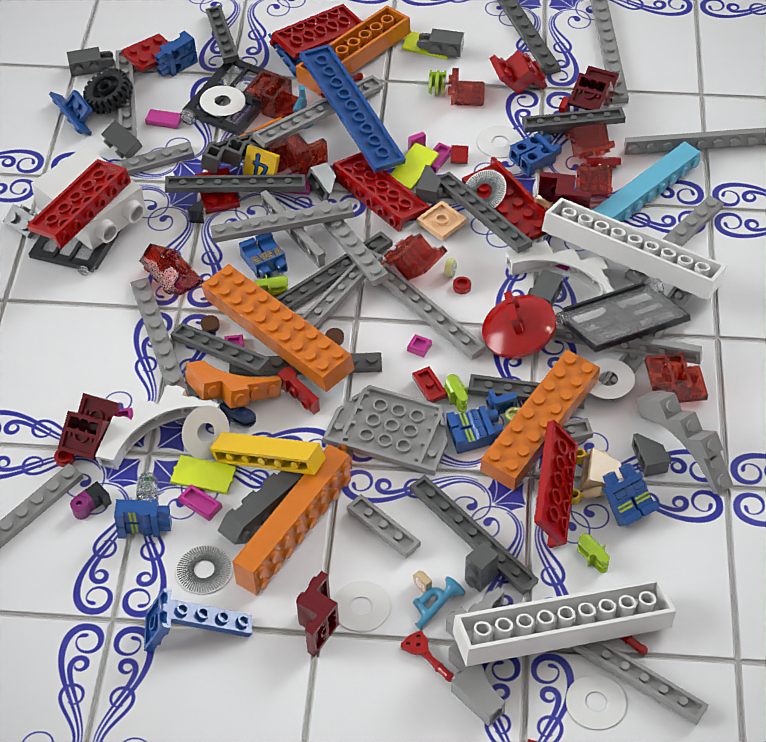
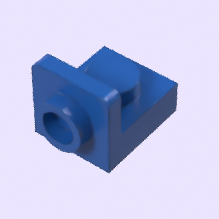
(501, 402)

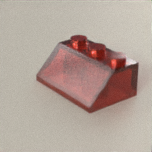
(169, 270)

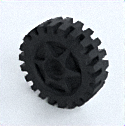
(108, 91)

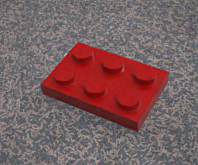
(143, 52)
(219, 201)

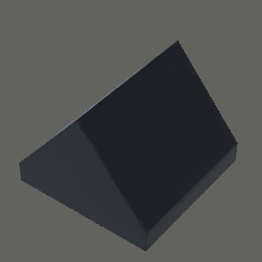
(196, 213)

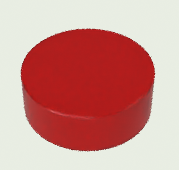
(462, 285)
(62, 458)

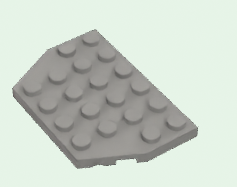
(391, 429)

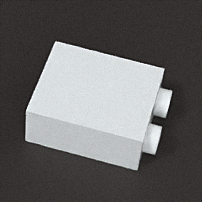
(122, 210)

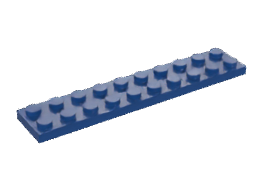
(352, 108)

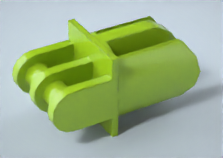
(437, 79)
(274, 285)
(456, 392)
(593, 552)

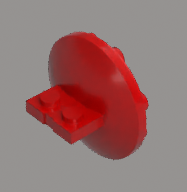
(519, 326)

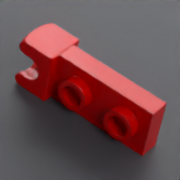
(298, 390)

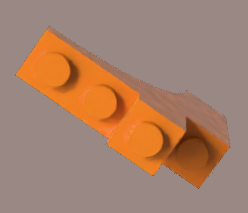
(231, 388)

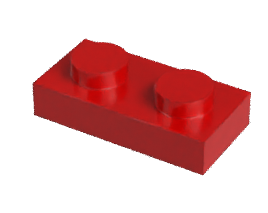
(610, 161)
(429, 385)

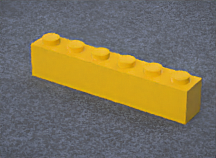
(268, 453)

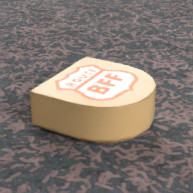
(422, 581)

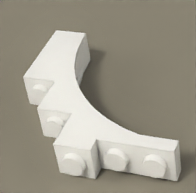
(541, 256)
(124, 433)

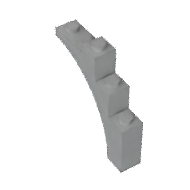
(685, 426)
(471, 681)

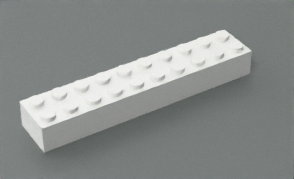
(634, 248)
(562, 622)

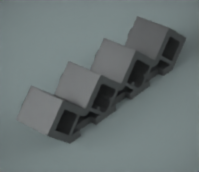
(228, 151)
(257, 507)

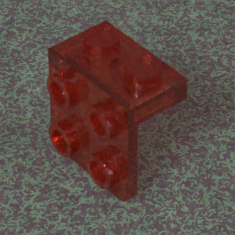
(465, 92)

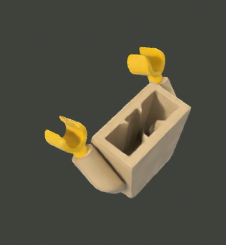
(595, 465)

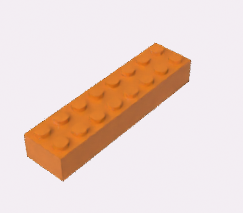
(363, 43)
(524, 437)
(291, 521)

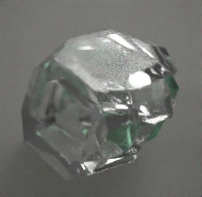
(147, 487)

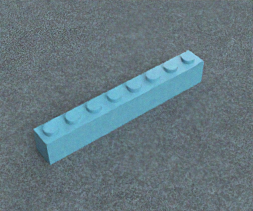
(650, 183)

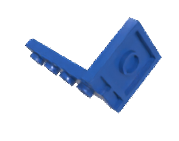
(168, 611)

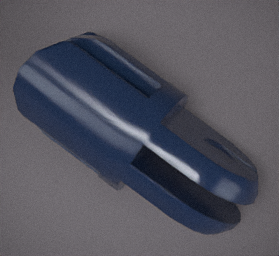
(241, 415)

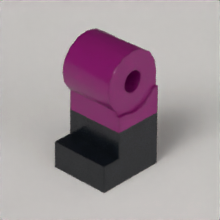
(89, 500)

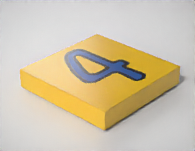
(260, 161)

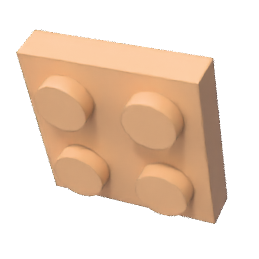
(441, 220)

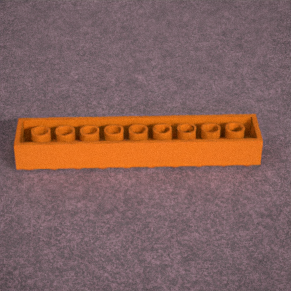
(278, 327)

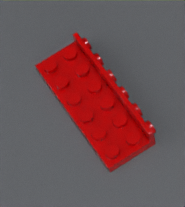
(315, 30)
(379, 191)
(80, 202)
(518, 203)
(556, 484)

